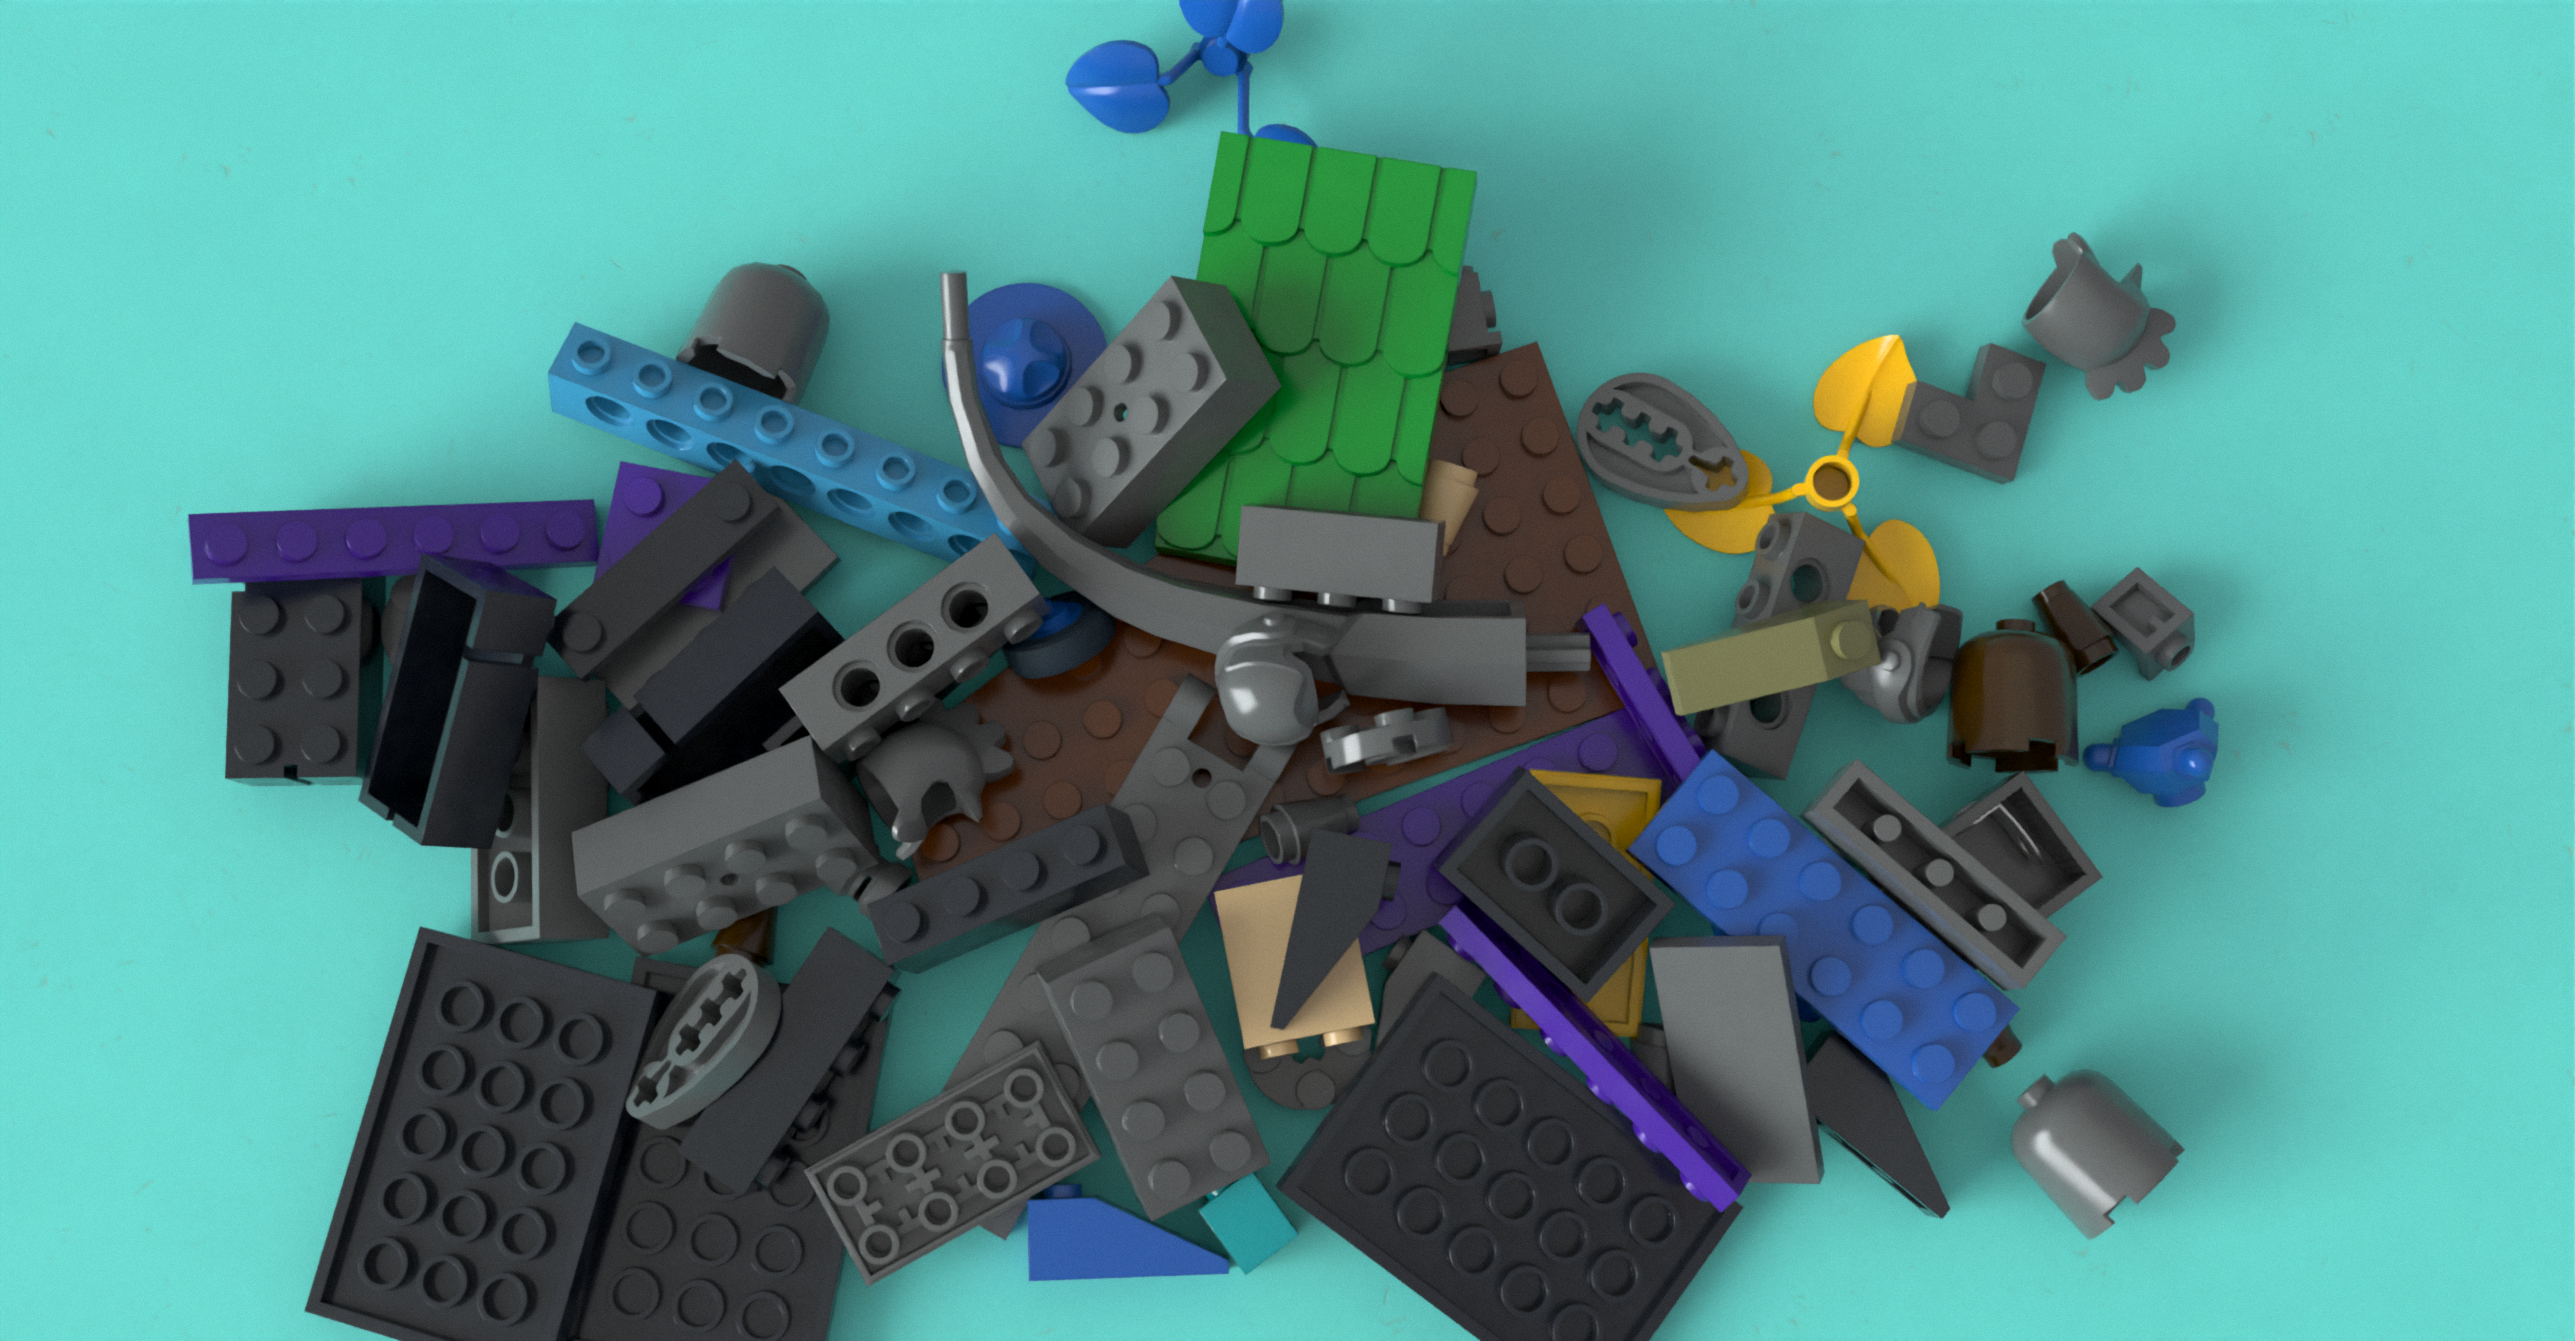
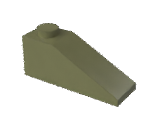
(1772, 655)

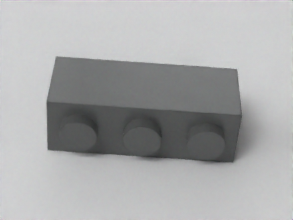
(1340, 556)

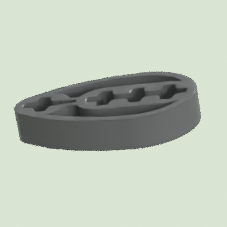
(1670, 413)
(705, 1040)

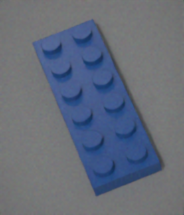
(1847, 942)

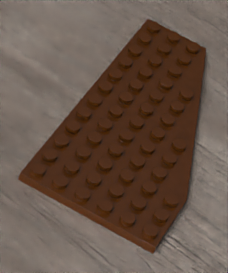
(1524, 539)

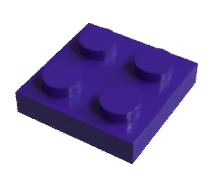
(638, 506)

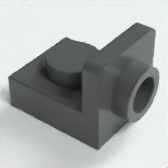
(2148, 623)

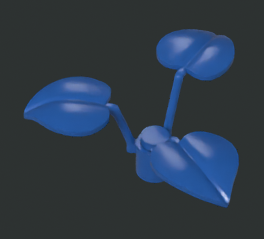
(1122, 77)

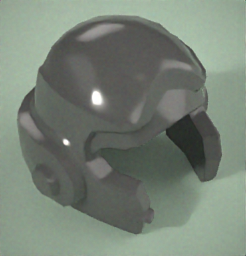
(1915, 659)
(1266, 688)

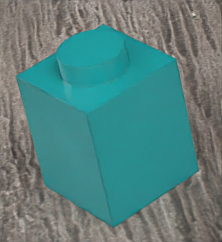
(1248, 1221)

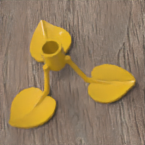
(1863, 400)

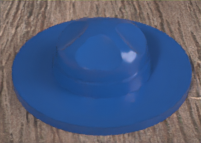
(1028, 354)

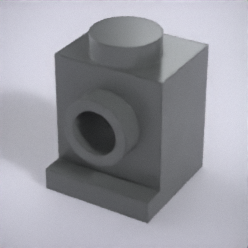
(1472, 318)

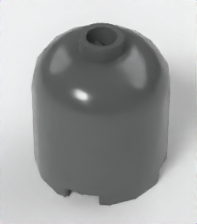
(760, 330)
(2090, 1146)

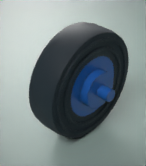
(1067, 638)

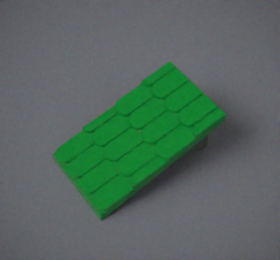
(1353, 299)

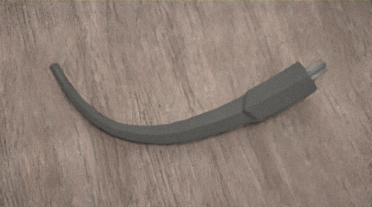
(1439, 656)

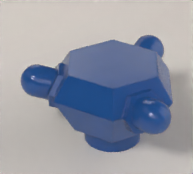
(2163, 753)

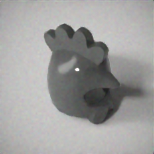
(2098, 321)
(933, 771)

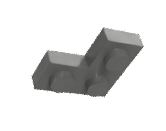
(1984, 428)

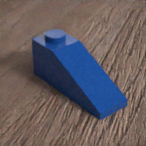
(1097, 1239)

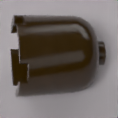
(2013, 701)

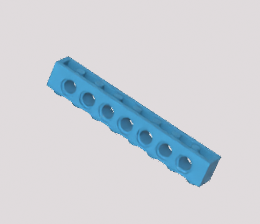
(778, 443)

